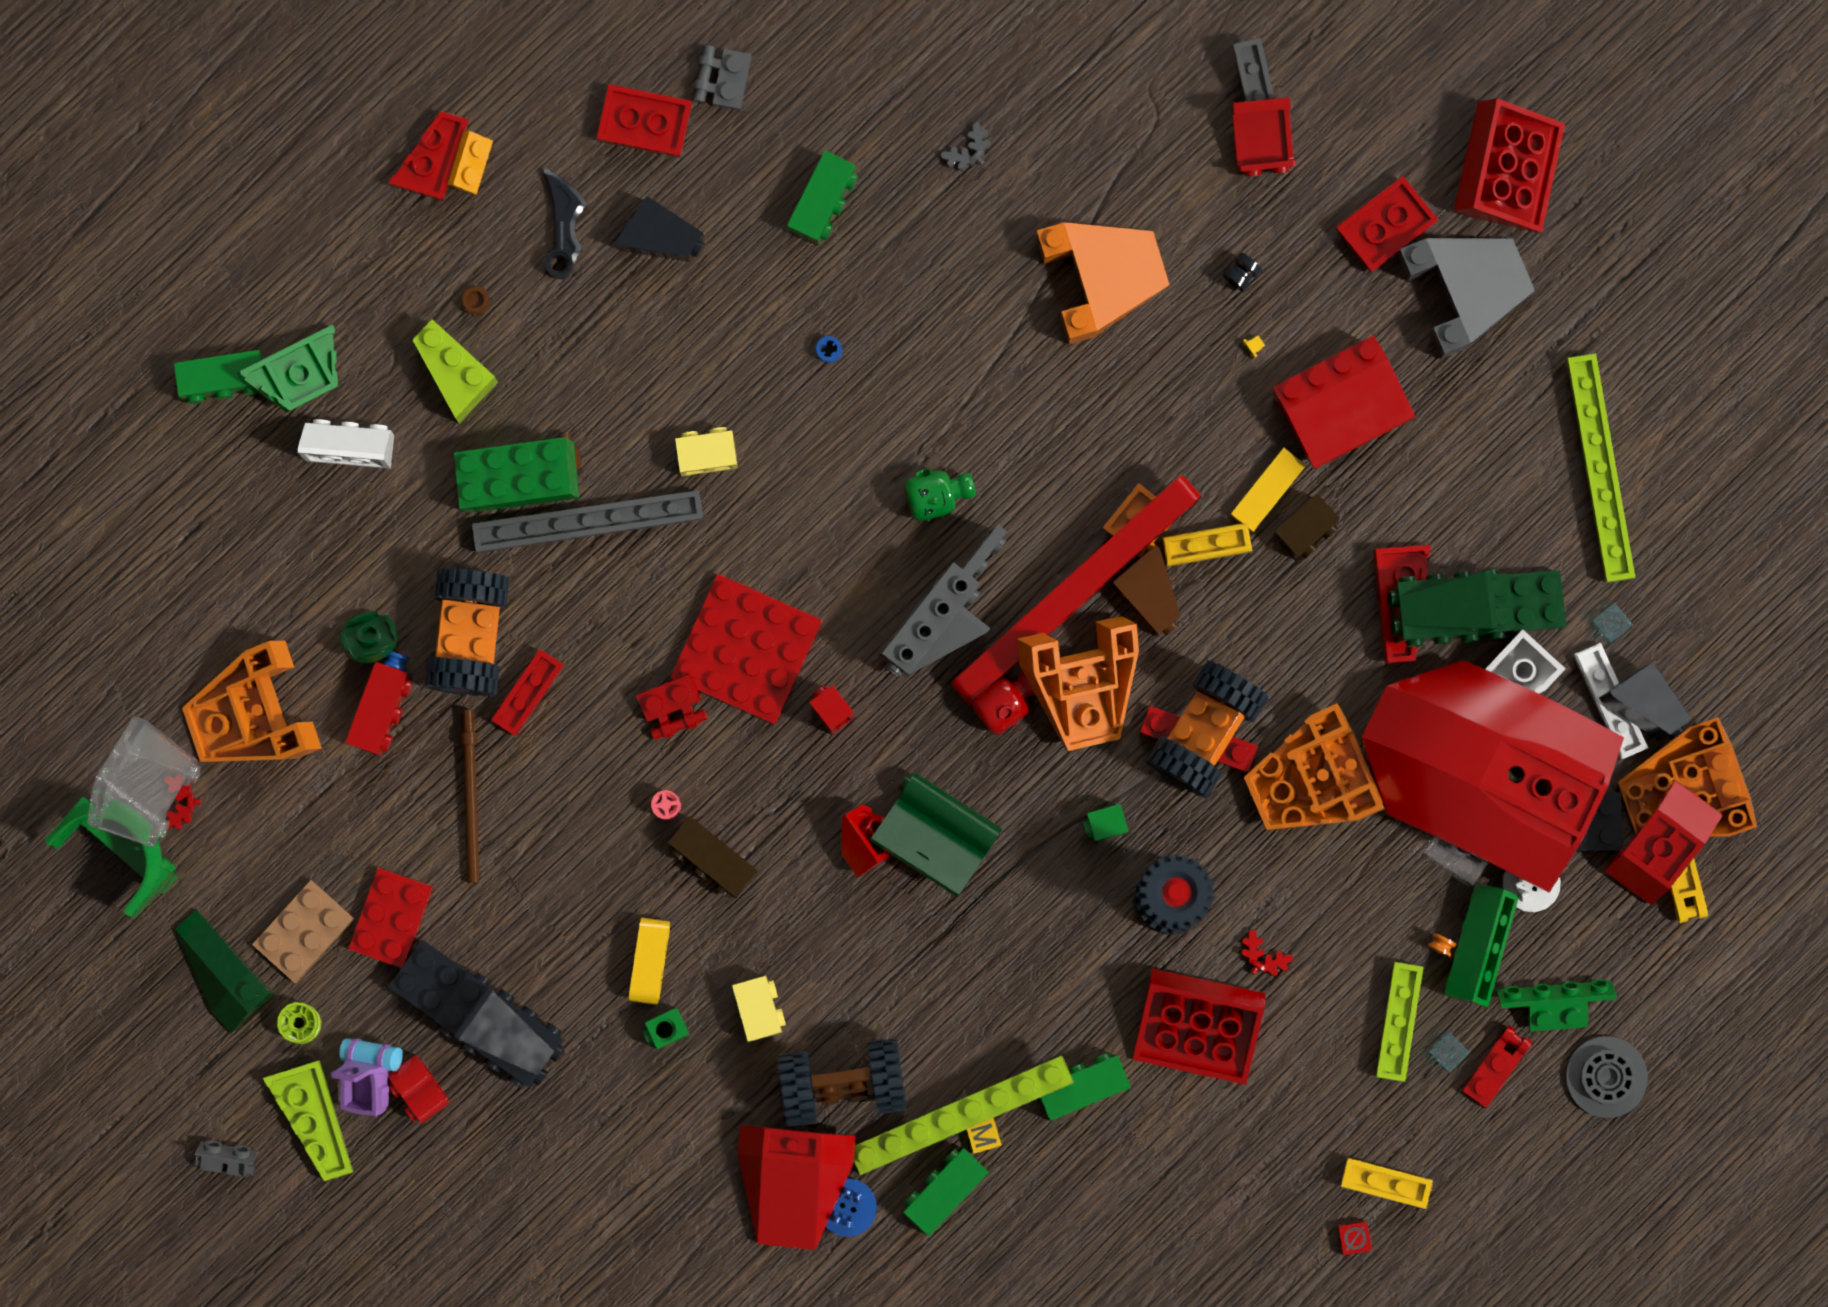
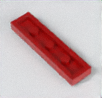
(1237, 754)

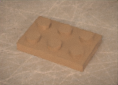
(303, 931)

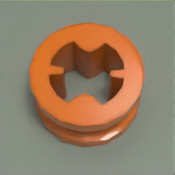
(1442, 945)

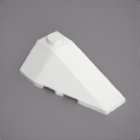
(1527, 664)

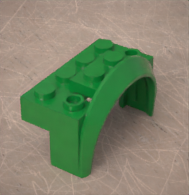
(144, 859)

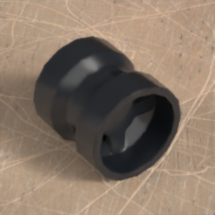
(1242, 272)

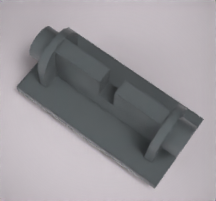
(213, 1154)

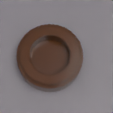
(475, 300)

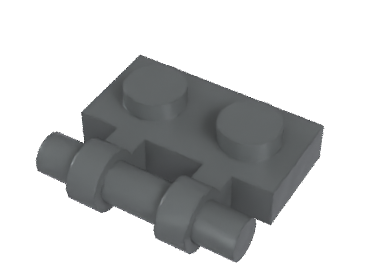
(731, 79)

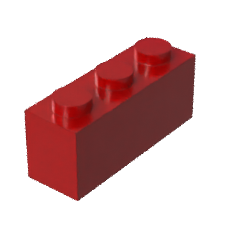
(379, 709)

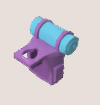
(364, 1075)

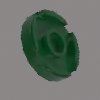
(368, 637)

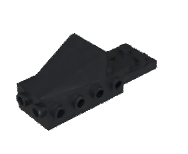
(479, 1015)

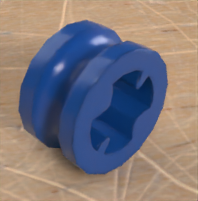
(823, 343)
(396, 661)

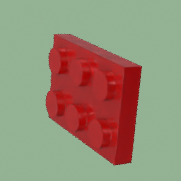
(644, 121)
(1387, 224)
(391, 918)

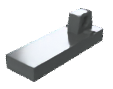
(1253, 70)

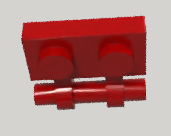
(669, 698)

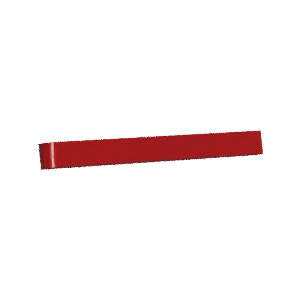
(1079, 586)

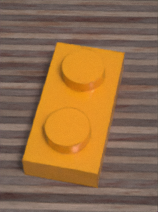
(470, 162)

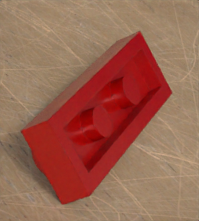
(527, 692)

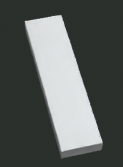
(1600, 679)

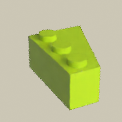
(455, 370)

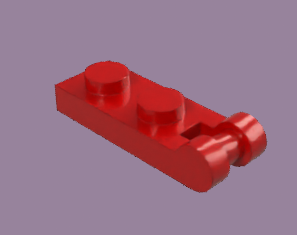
(1496, 1067)

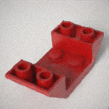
(1665, 844)

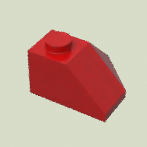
(857, 849)

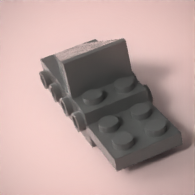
(950, 626)

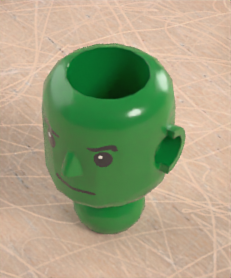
(934, 494)

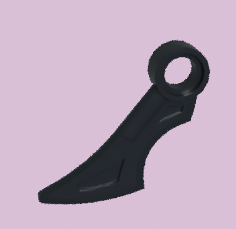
(567, 208)

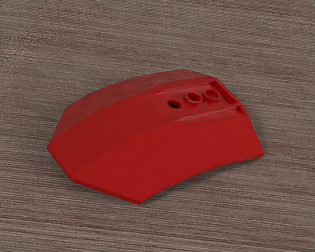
(1445, 759)

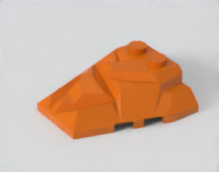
(1315, 776)

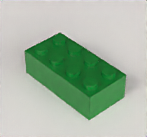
(516, 475)

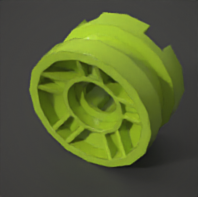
(287, 1020)

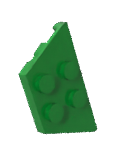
(296, 372)

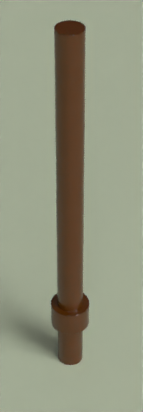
(469, 740)

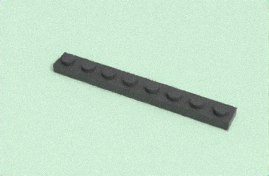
(587, 521)

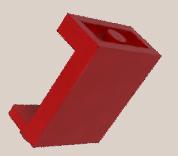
(1262, 135)

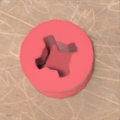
(662, 803)

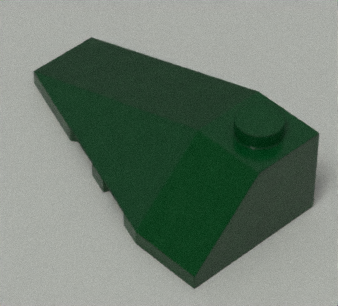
(225, 978)

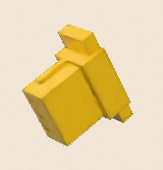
(1253, 346)

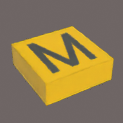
(984, 1136)

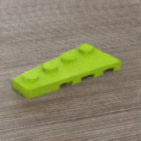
(310, 1110)

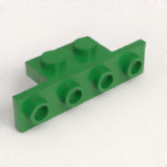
(1557, 1005)

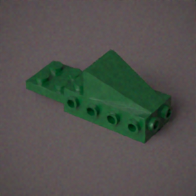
(1474, 606)

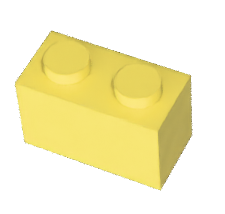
(706, 452)
(758, 1008)

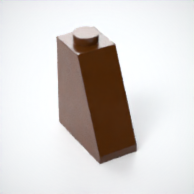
(1150, 593)

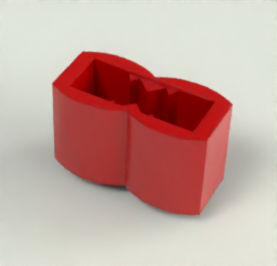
(418, 1089)

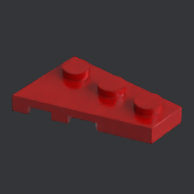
(431, 162)

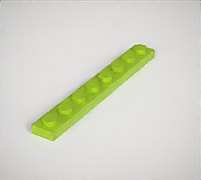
(1600, 468)
(962, 1115)

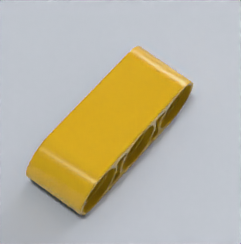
(649, 961)

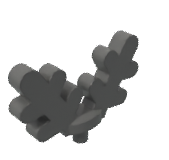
(964, 158)

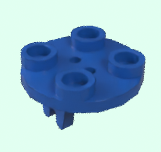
(847, 1223)

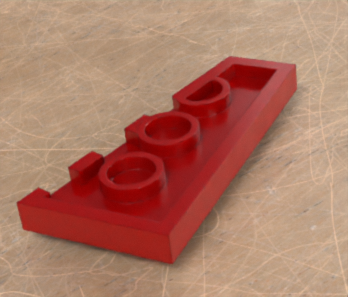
(1389, 566)

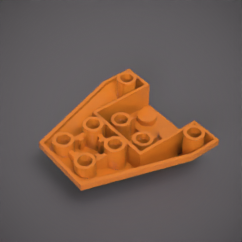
(1702, 763)

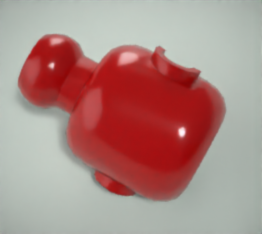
(1003, 704)

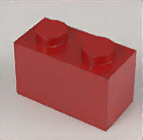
(831, 708)

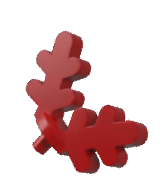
(175, 819)
(1269, 965)

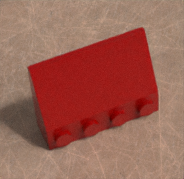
(1509, 165)
(1343, 402)
(1199, 1026)

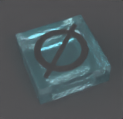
(1612, 623)
(1448, 1052)

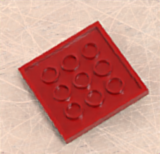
(747, 648)

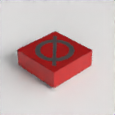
(1354, 1238)

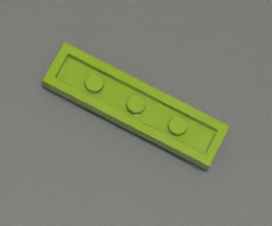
(1399, 1022)

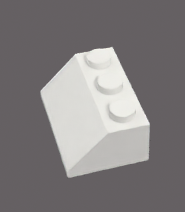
(347, 444)

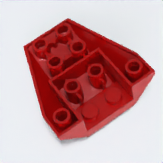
(792, 1182)

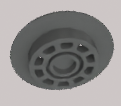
(1607, 1077)

